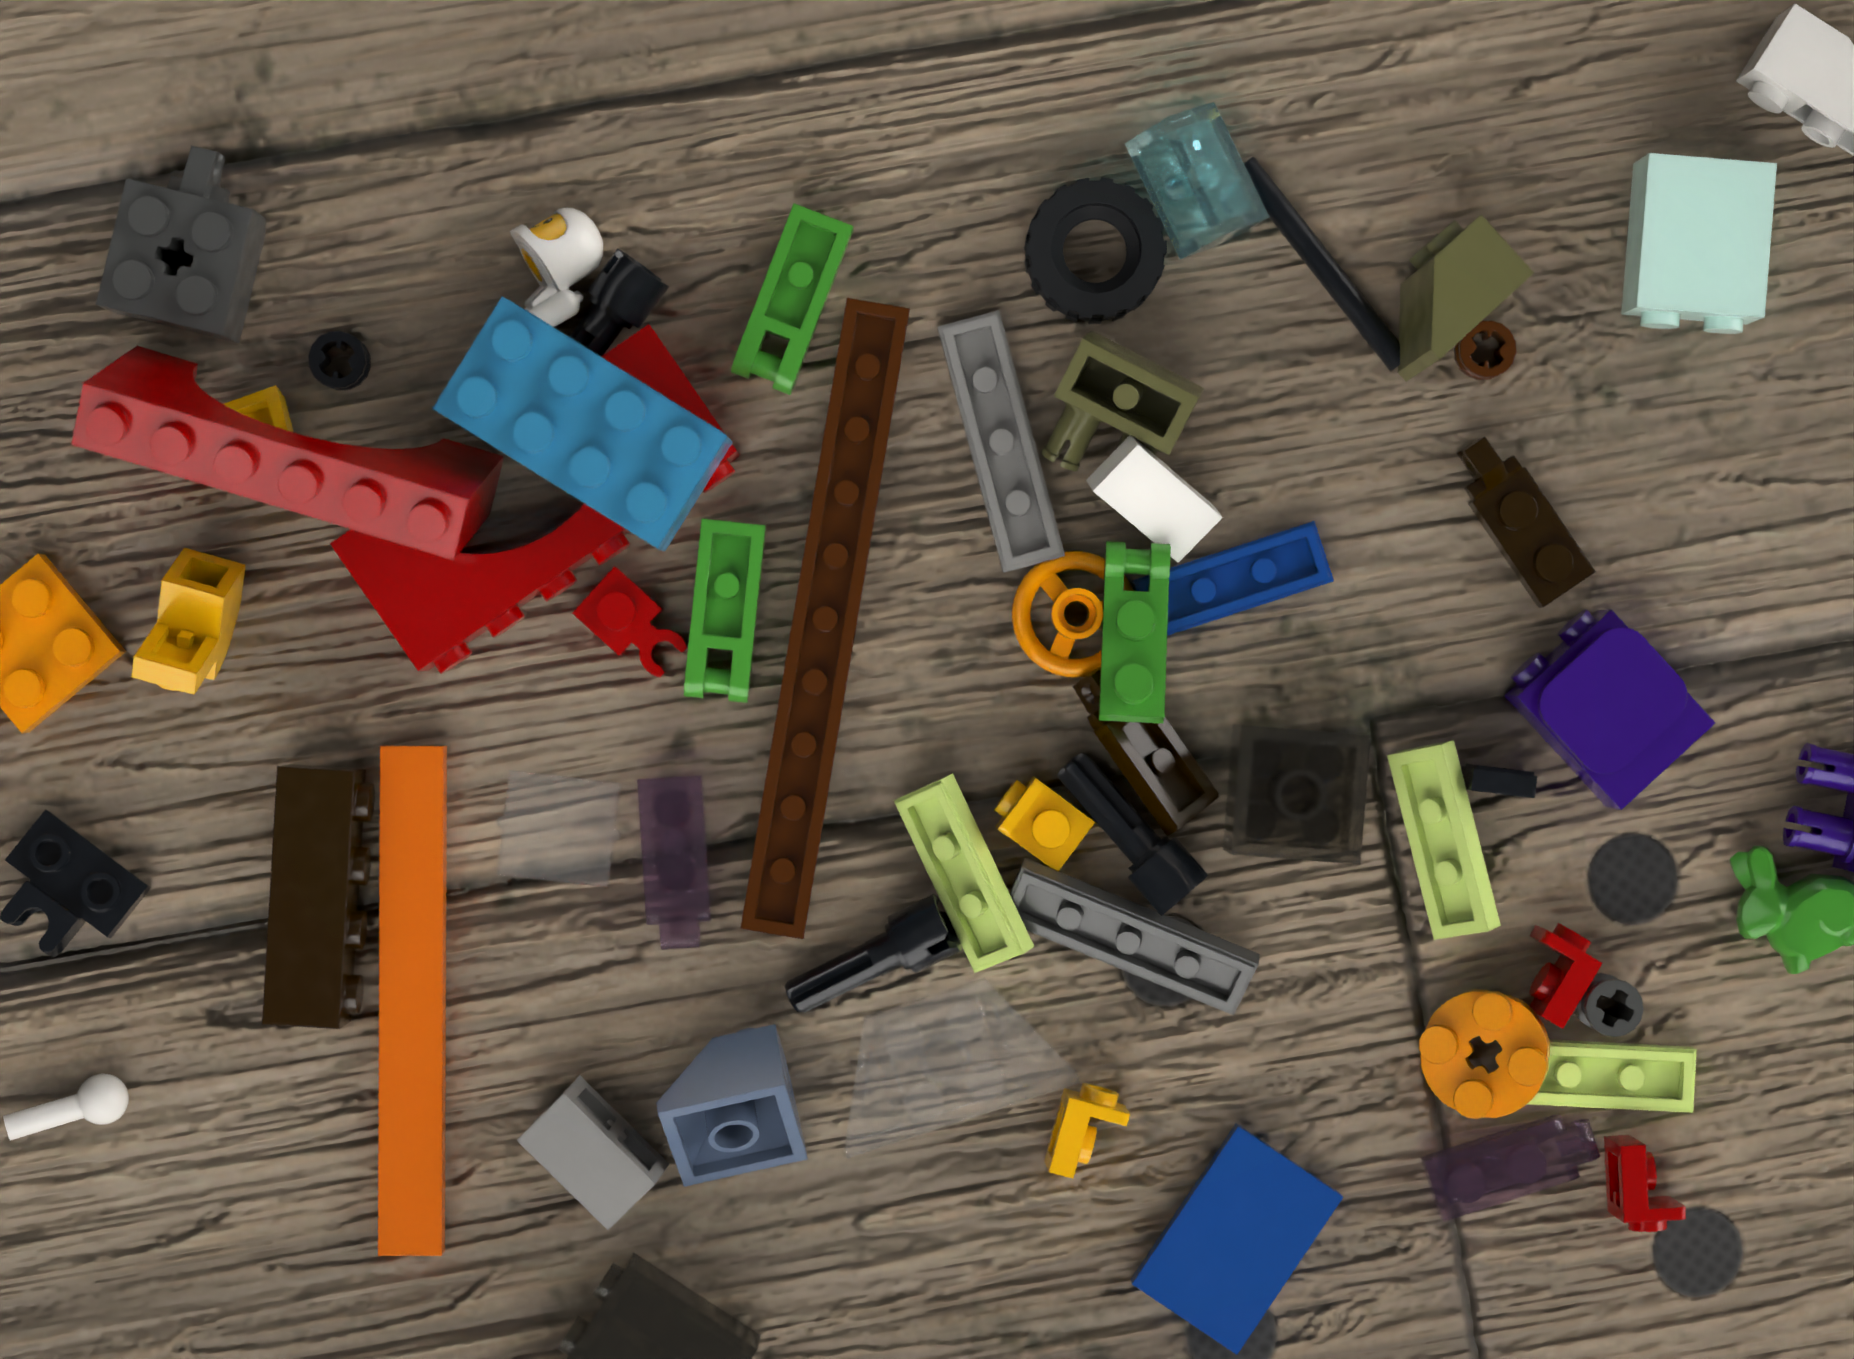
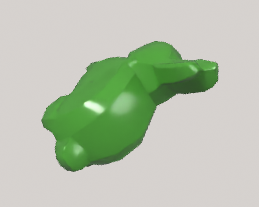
(1797, 919)

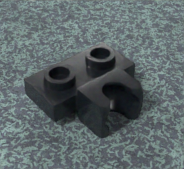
(70, 884)

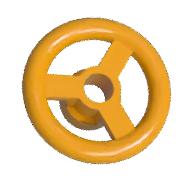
(1045, 576)

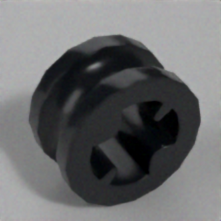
(359, 362)

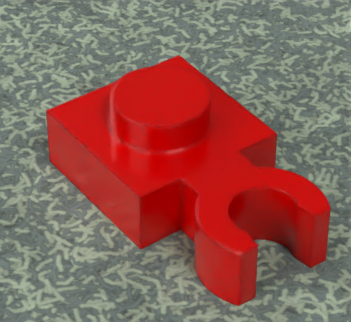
(624, 616)

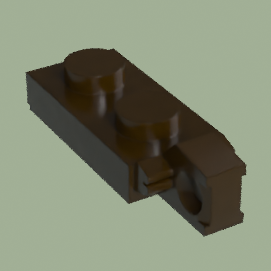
(1523, 524)
(1151, 761)

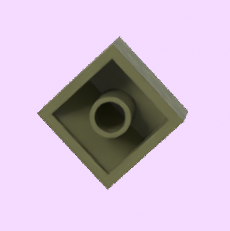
(1454, 288)

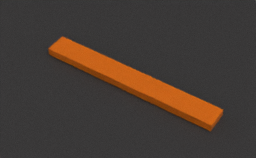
(412, 1000)

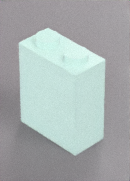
(1698, 241)

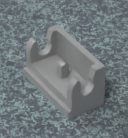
(594, 1153)

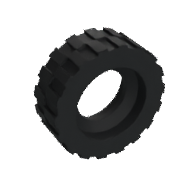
(1103, 202)

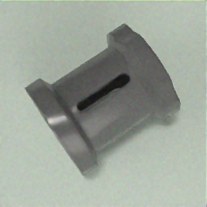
(1624, 1018)

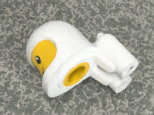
(559, 255)

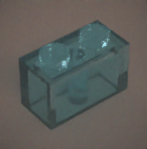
(1196, 180)

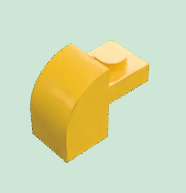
(193, 622)

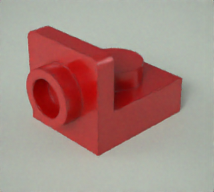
(1562, 985)
(1628, 1179)

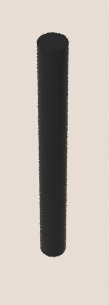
(1325, 267)

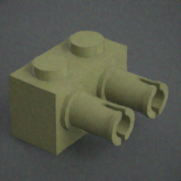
(1121, 390)

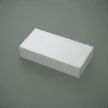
(1154, 498)

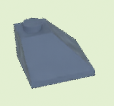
(733, 1109)

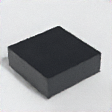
(1499, 780)

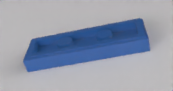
(1244, 577)

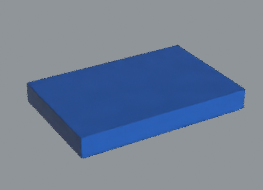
(1236, 1238)

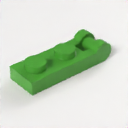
(793, 296)
(725, 607)
(1134, 635)

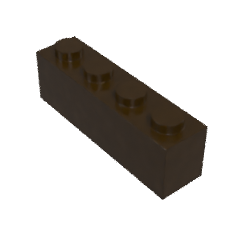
(316, 895)

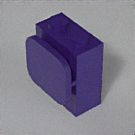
(1608, 706)

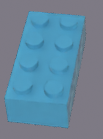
(583, 424)

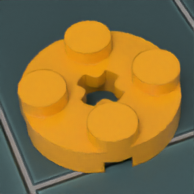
(1473, 1089)

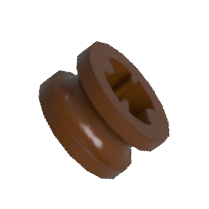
(1503, 354)

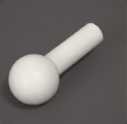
(98, 1100)

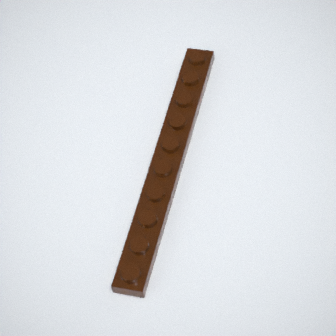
(825, 618)

